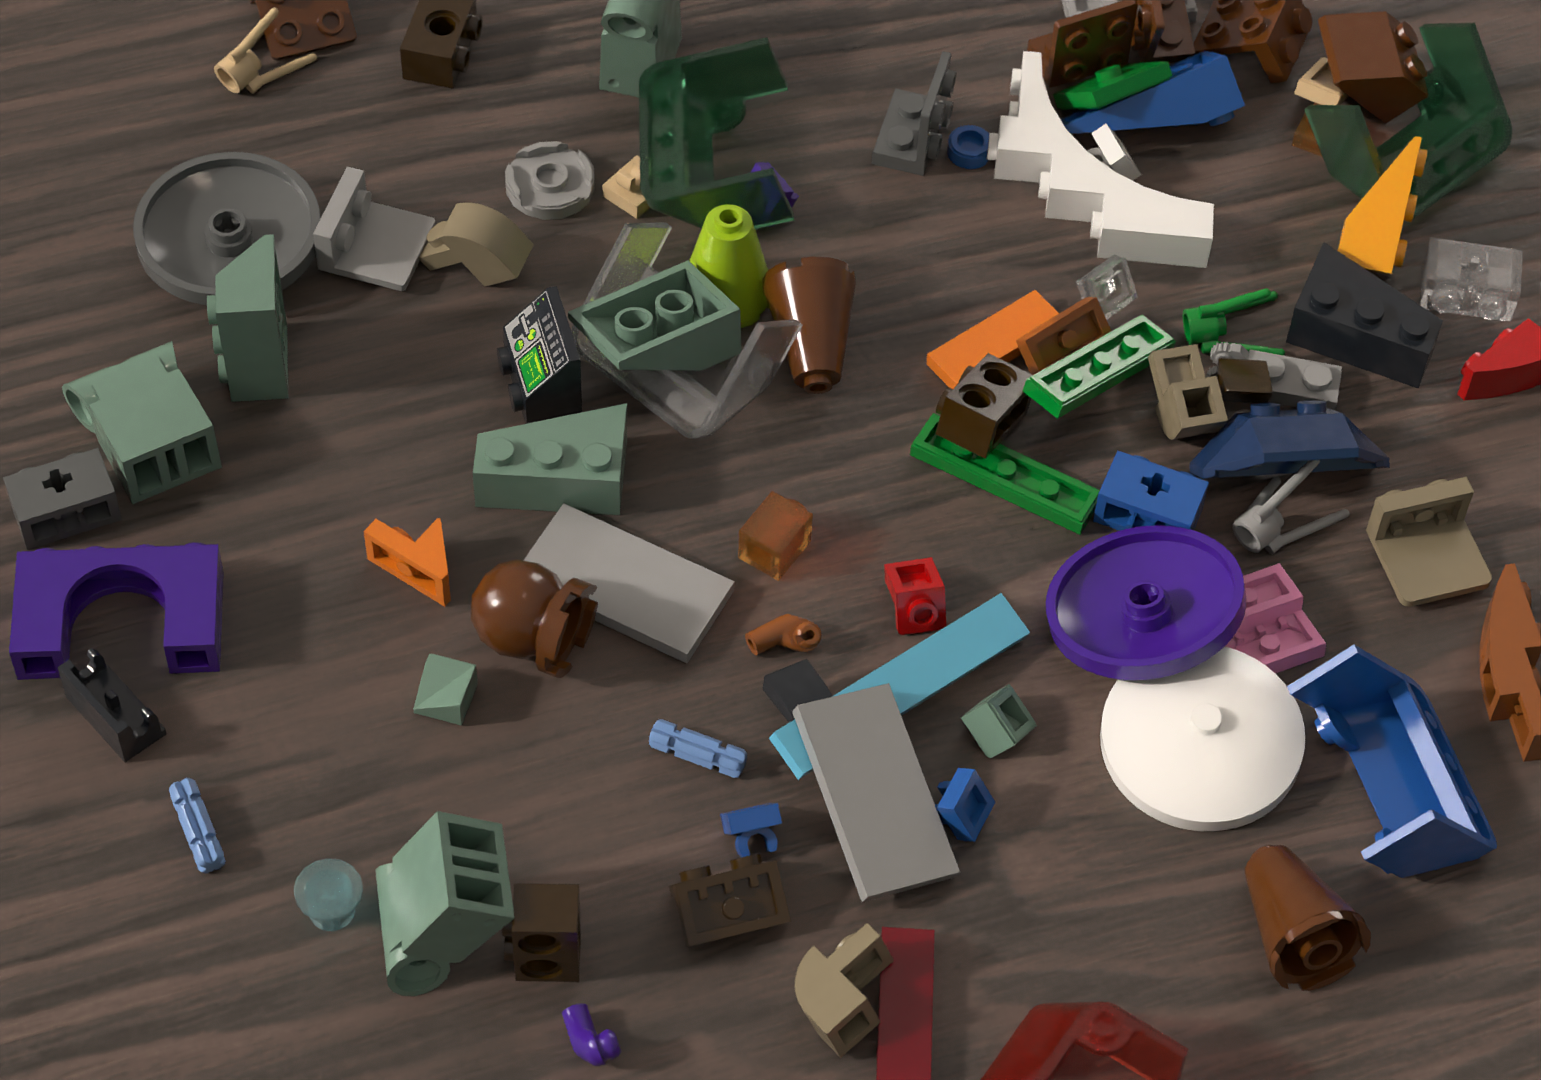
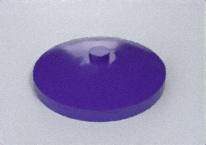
(1146, 602)

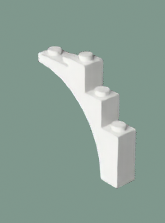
(1079, 187)

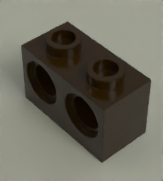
(983, 405)
(544, 933)

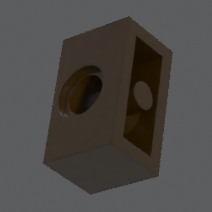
(440, 41)

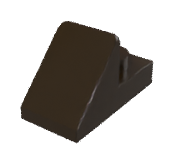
(1243, 384)

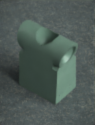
(635, 38)
(146, 422)
(442, 899)

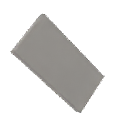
(638, 584)
(875, 792)

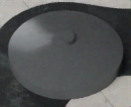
(213, 211)

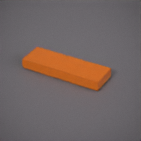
(993, 336)

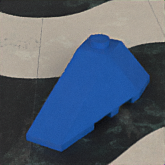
(1197, 93)

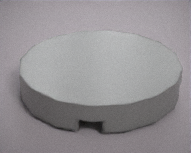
(550, 180)

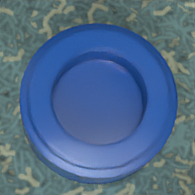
(968, 147)

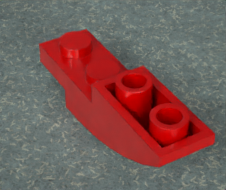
(1506, 367)

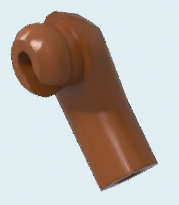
(784, 631)

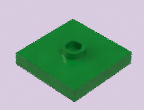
(1112, 85)

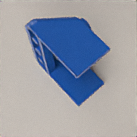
(1402, 761)

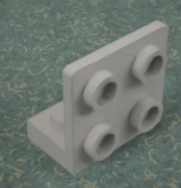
(369, 238)

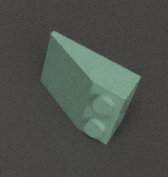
(663, 322)

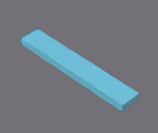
(926, 667)

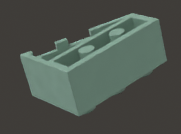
(554, 463)

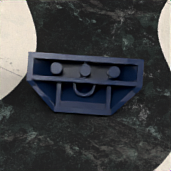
(1284, 441)

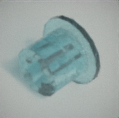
(328, 893)

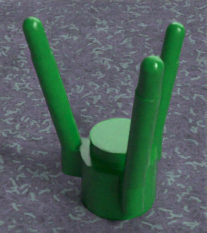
(1208, 322)

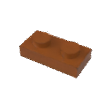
(1063, 334)

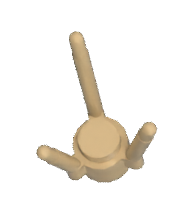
(241, 65)

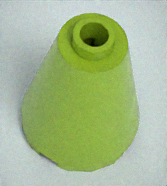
(733, 259)

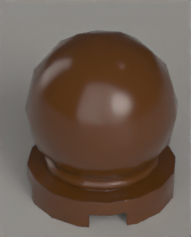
(529, 613)

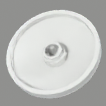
(1204, 743)

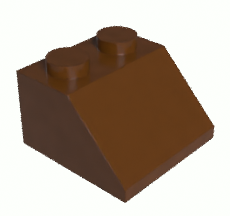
(1375, 61)

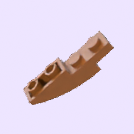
(1508, 662)

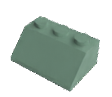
(251, 325)

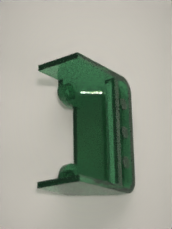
(678, 114)
(1459, 122)

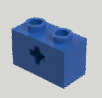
(1148, 495)

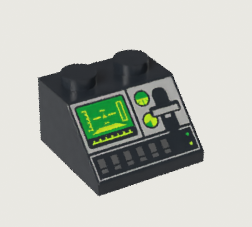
(542, 360)

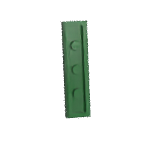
(1097, 366)
(1012, 478)

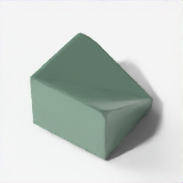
(446, 689)
(999, 721)

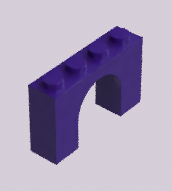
(59, 584)

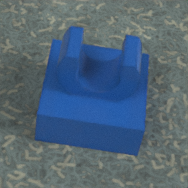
(964, 804)
(750, 822)

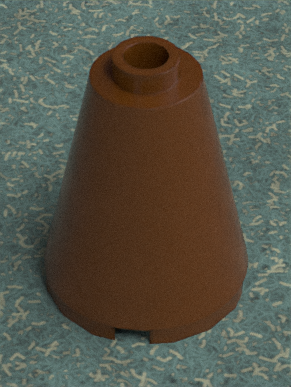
(822, 300)
(1302, 920)

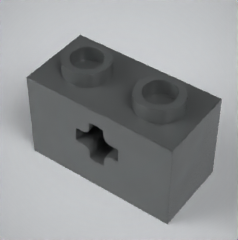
(62, 498)

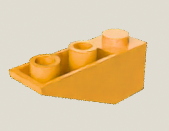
(1375, 225)

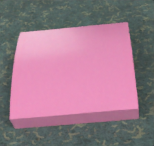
(1275, 624)

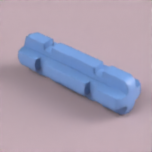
(698, 748)
(197, 825)

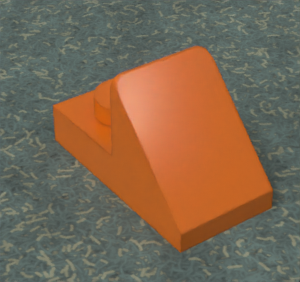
(415, 563)

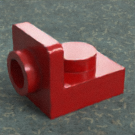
(916, 595)

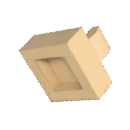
(624, 189)

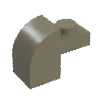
(481, 240)
(1186, 398)
(832, 985)

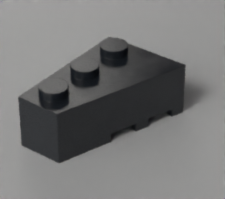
(1362, 321)

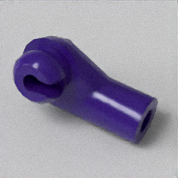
(585, 1041)

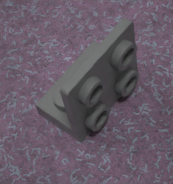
(913, 123)

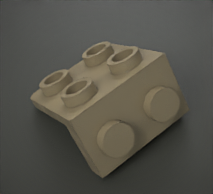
(1427, 542)

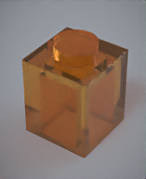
(775, 535)

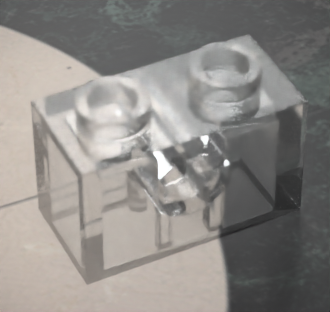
(1471, 279)

